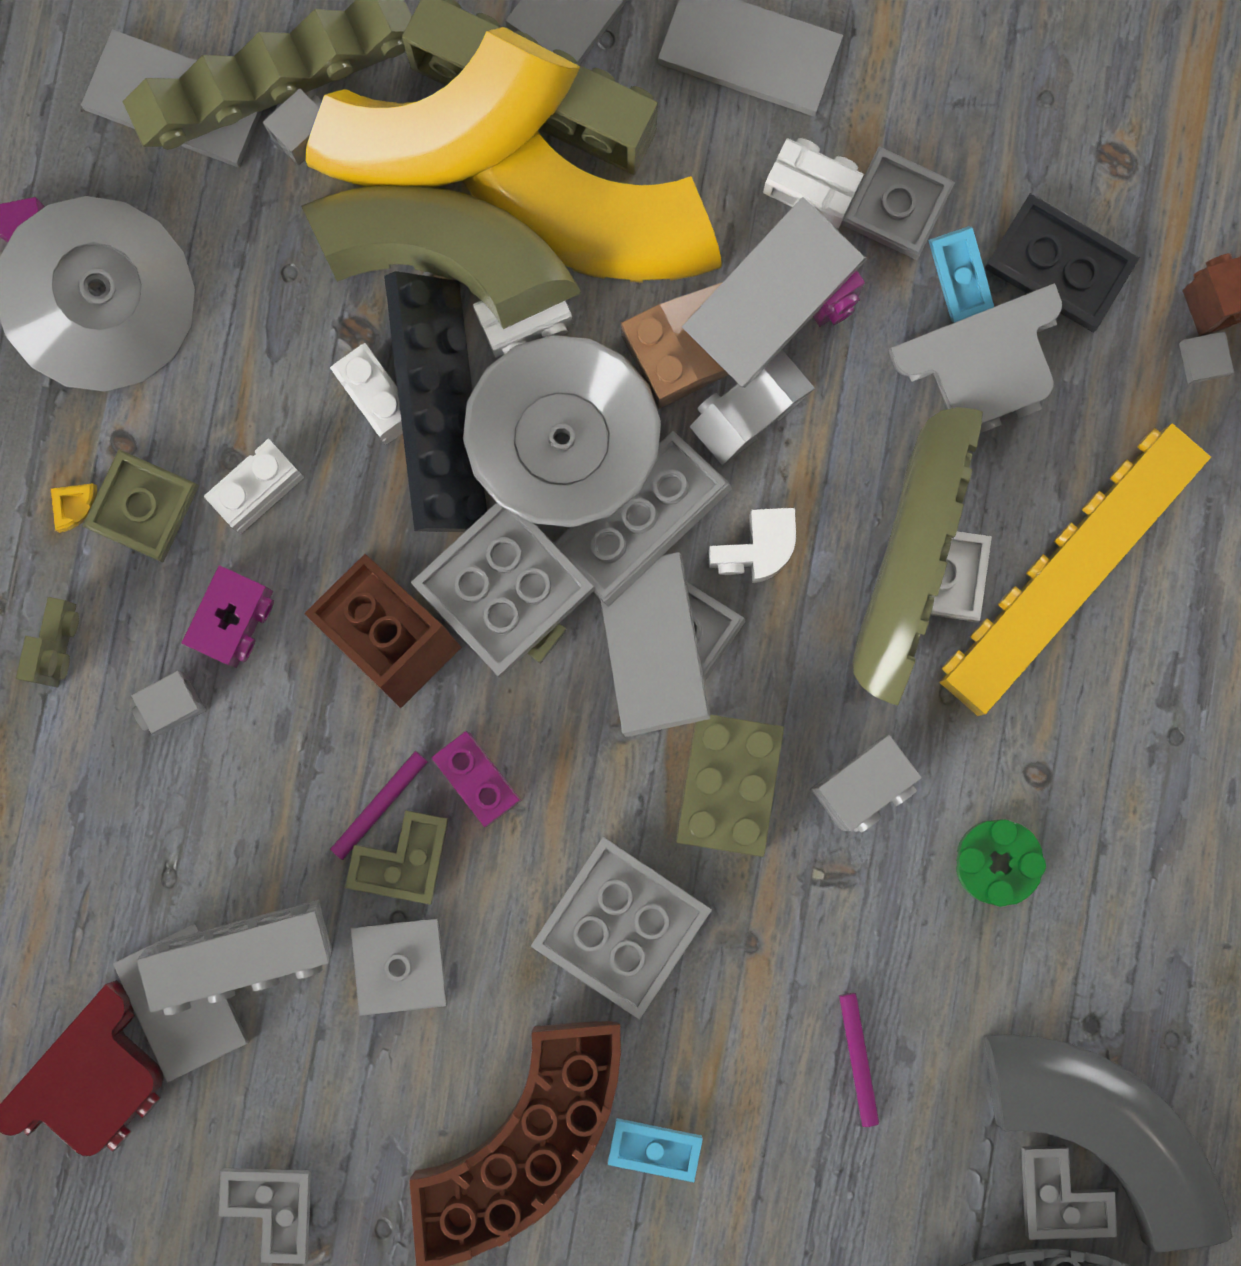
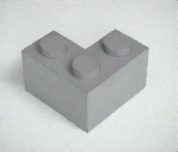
(866, 785)

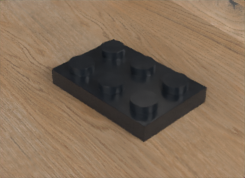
(1052, 248)

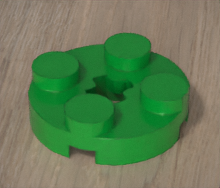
(1025, 862)

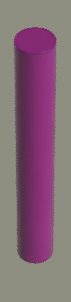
(378, 805)
(859, 1060)

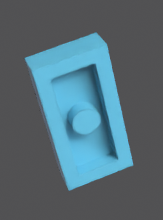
(961, 273)
(655, 1150)

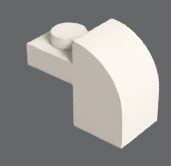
(769, 547)

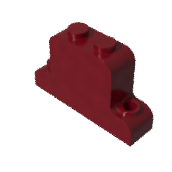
(87, 1080)

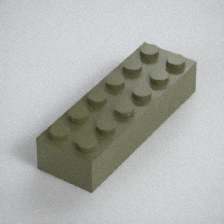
(594, 114)

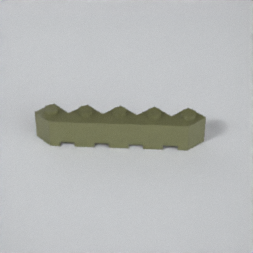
(266, 71)

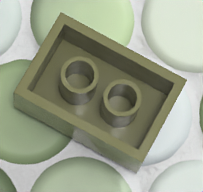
(730, 785)

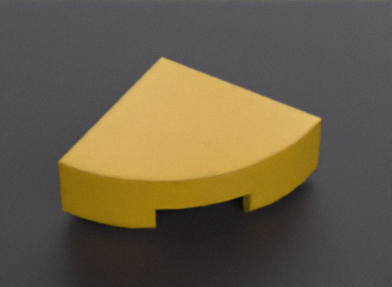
(72, 505)

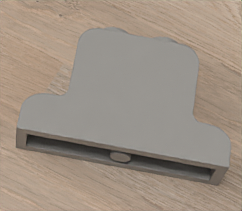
(988, 358)

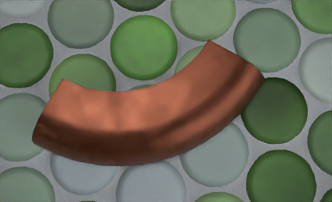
(531, 1157)

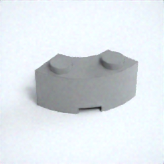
(736, 418)

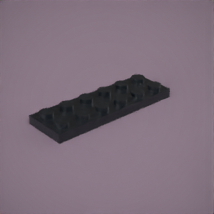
(433, 400)

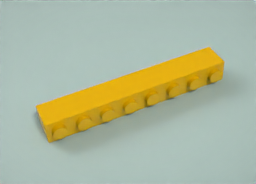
(1074, 569)

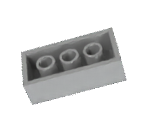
(234, 957)

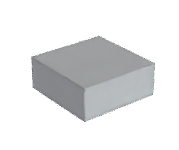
(1206, 357)

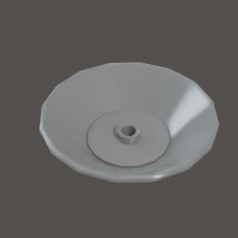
(87, 337)
(570, 390)

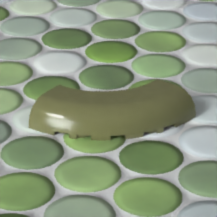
(444, 236)
(916, 552)

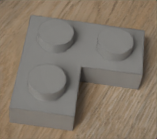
(279, 1199)
(1054, 1208)

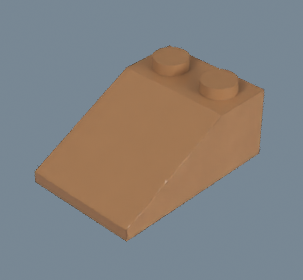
(666, 353)

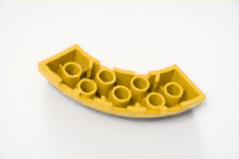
(451, 134)
(601, 223)

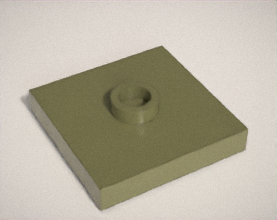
(140, 505)

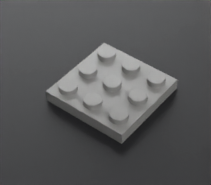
(503, 587)
(621, 928)

